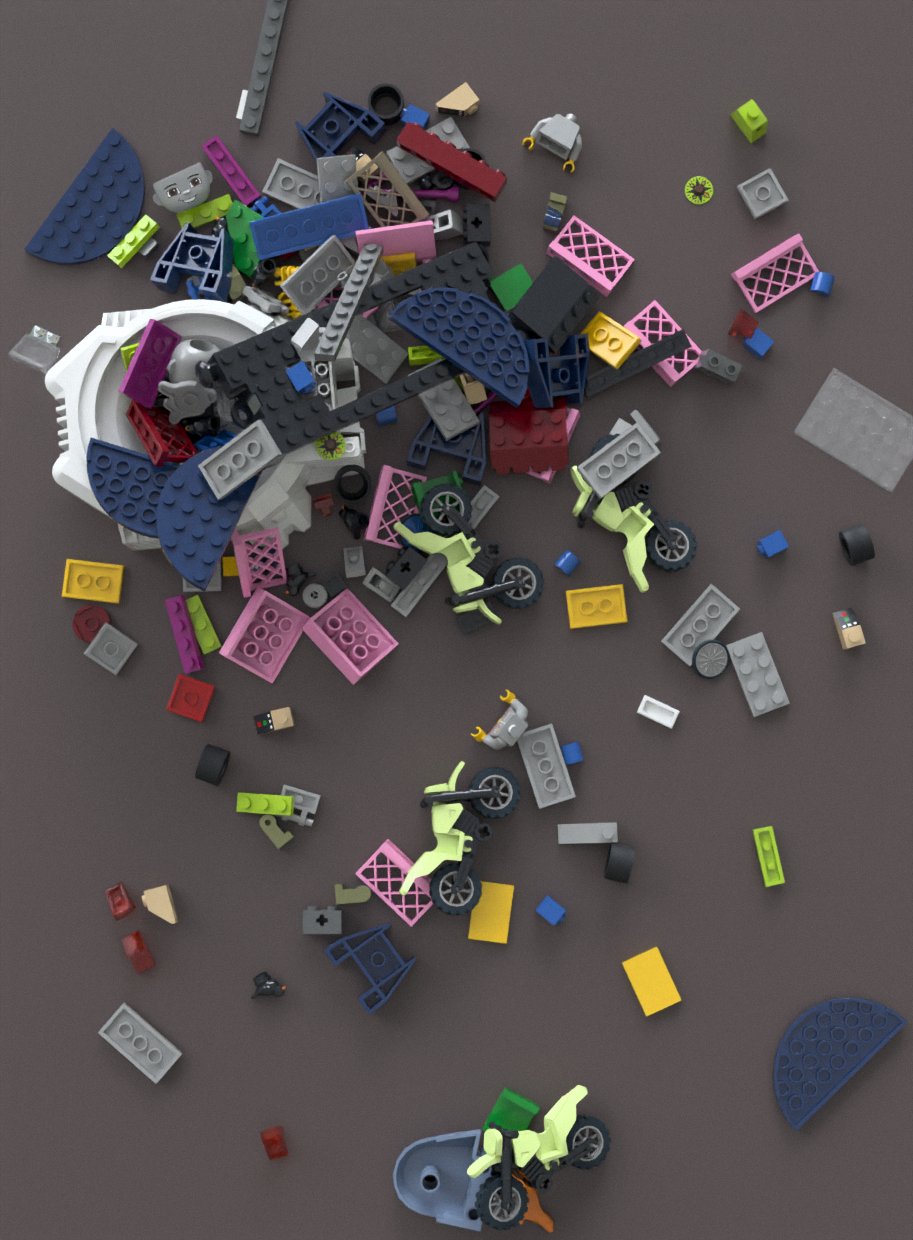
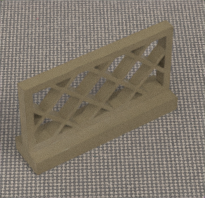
(397, 182)

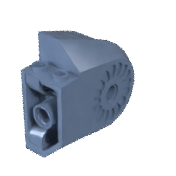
(452, 1191)

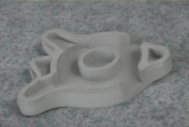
(186, 399)

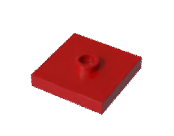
(190, 698)

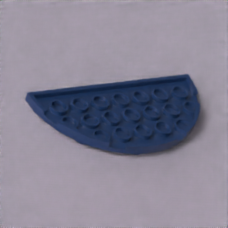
(96, 207)
(469, 335)
(127, 485)
(194, 523)
(826, 1050)

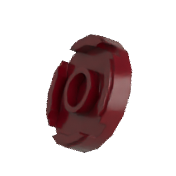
(89, 622)

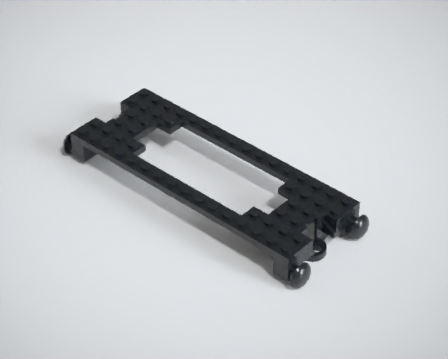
(260, 361)

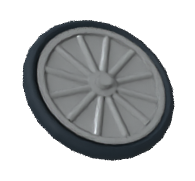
(710, 659)

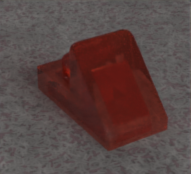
(743, 324)
(119, 901)
(138, 952)
(274, 1142)

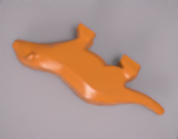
(535, 1212)

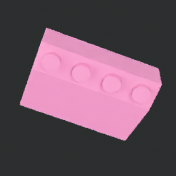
(402, 239)
(264, 635)
(350, 636)

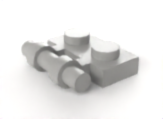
(265, 300)
(304, 801)

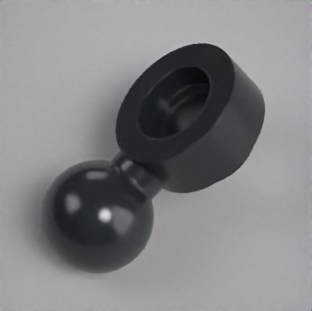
(427, 182)

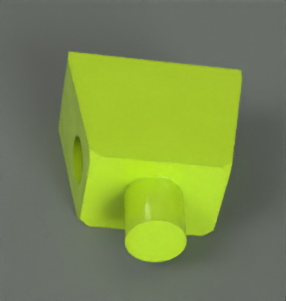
(749, 119)

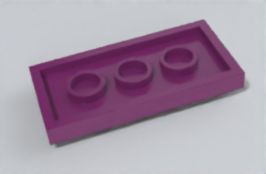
(149, 363)

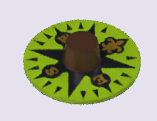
(698, 190)
(331, 446)

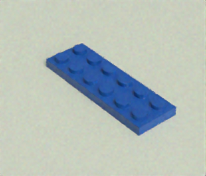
(308, 226)

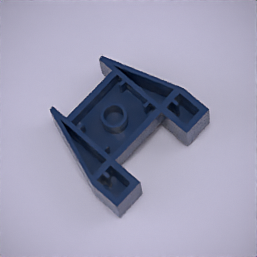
(337, 125)
(200, 257)
(557, 374)
(465, 446)
(377, 961)

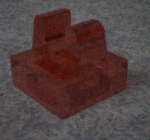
(323, 503)

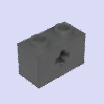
(718, 366)
(332, 926)

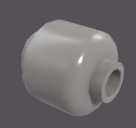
(321, 599)

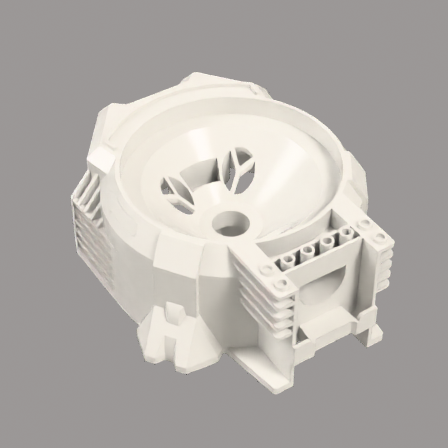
(93, 371)

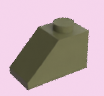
(237, 285)

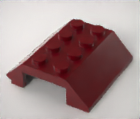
(528, 436)

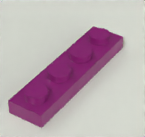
(231, 171)
(184, 634)

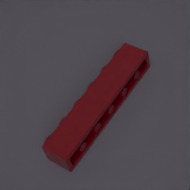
(452, 161)

